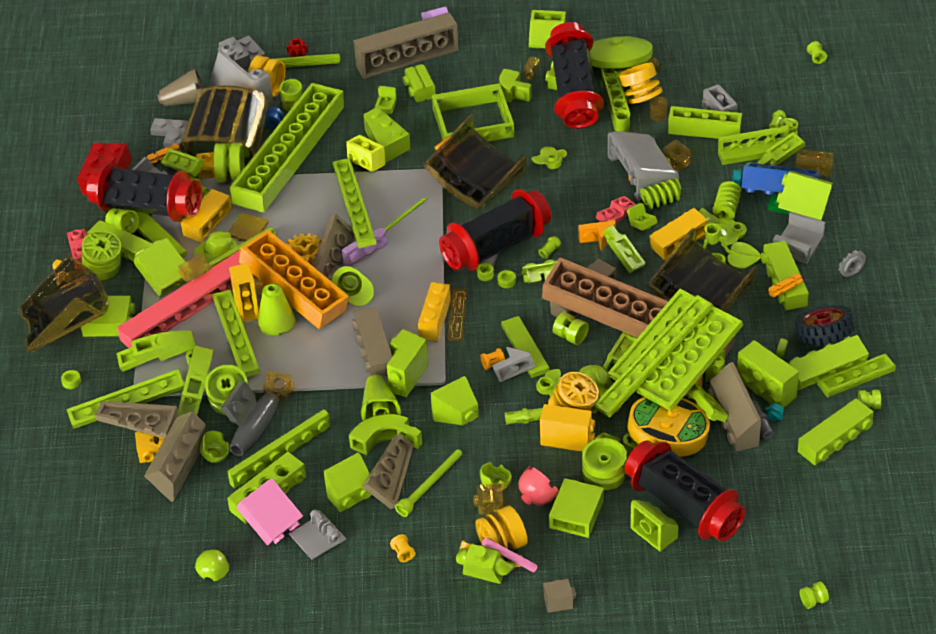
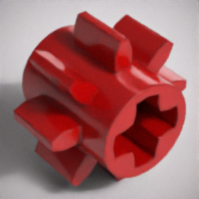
(297, 47)

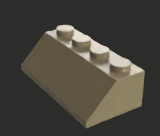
(743, 419)
(176, 455)

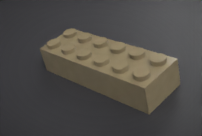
(406, 45)

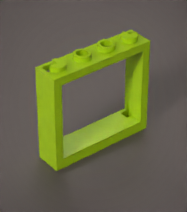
(474, 97)

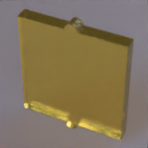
(247, 227)

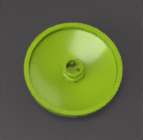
(620, 52)

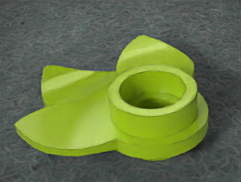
(550, 157)
(731, 230)
(548, 383)

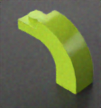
(382, 428)

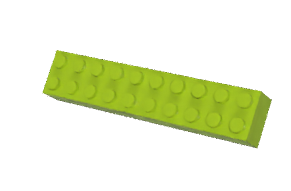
(287, 147)

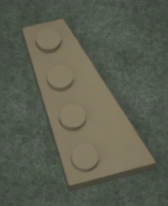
(335, 238)
(144, 418)
(389, 472)

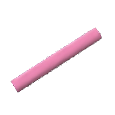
(510, 555)

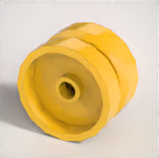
(273, 67)

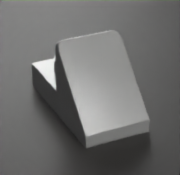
(517, 363)

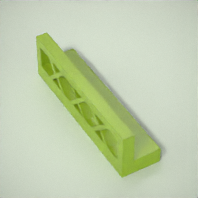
(752, 149)

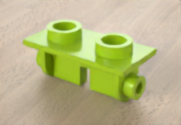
(532, 272)
(715, 367)

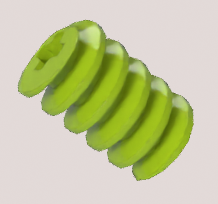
(661, 192)
(727, 200)

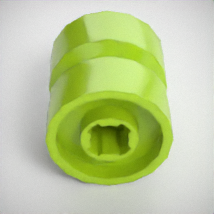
(290, 92)
(123, 219)
(570, 328)

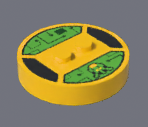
(682, 428)

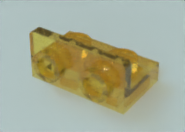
(815, 161)

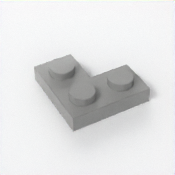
(171, 129)

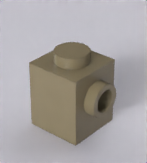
(558, 595)

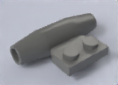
(250, 416)

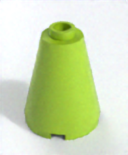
(275, 312)
(378, 398)

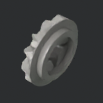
(852, 263)

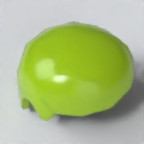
(214, 447)
(495, 475)
(212, 565)

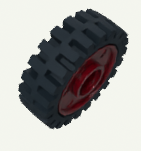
(824, 324)

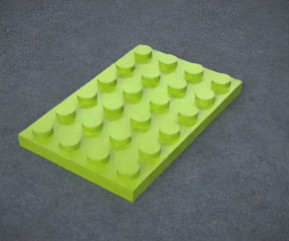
(688, 360)

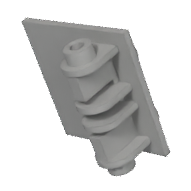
(317, 535)

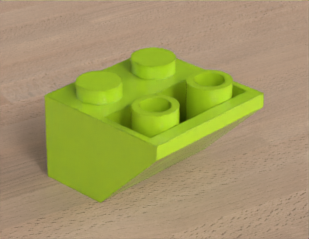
(542, 24)

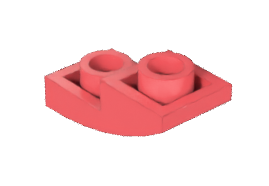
(616, 211)
(75, 240)

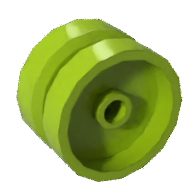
(228, 162)
(221, 383)
(604, 463)

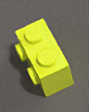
(366, 153)

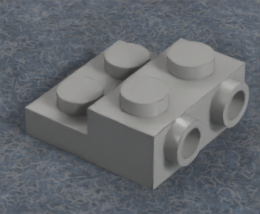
(245, 50)

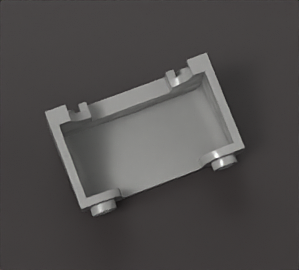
(229, 73)
(640, 159)

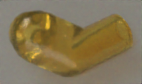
(530, 63)

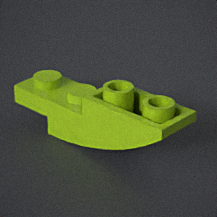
(155, 346)
(195, 380)

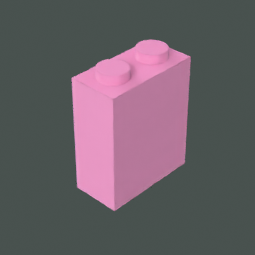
(270, 512)

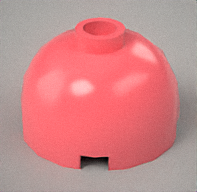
(536, 488)

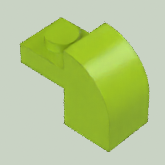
(513, 87)

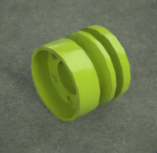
(102, 253)

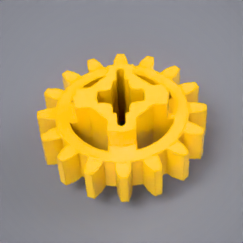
(305, 246)

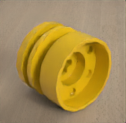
(640, 85)
(575, 391)
(503, 529)

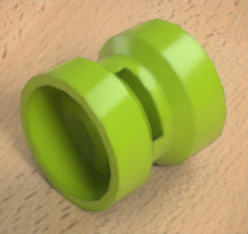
(870, 399)
(813, 595)

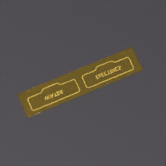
(457, 315)

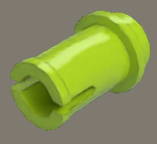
(777, 116)
(552, 245)

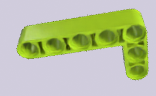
(615, 98)

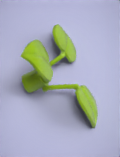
(741, 254)

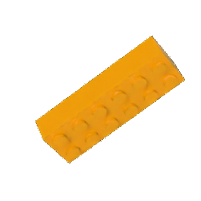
(302, 284)

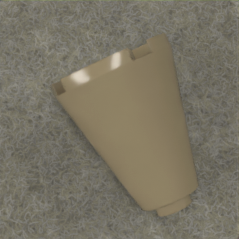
(182, 90)

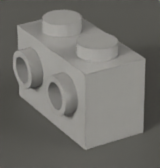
(717, 99)

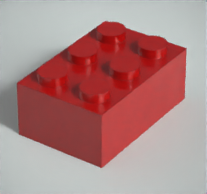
(100, 155)

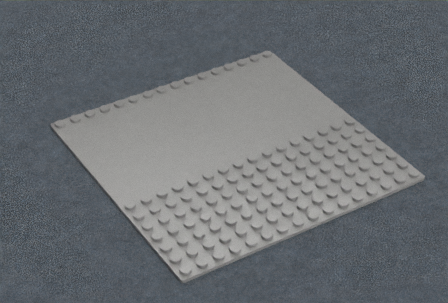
(398, 273)

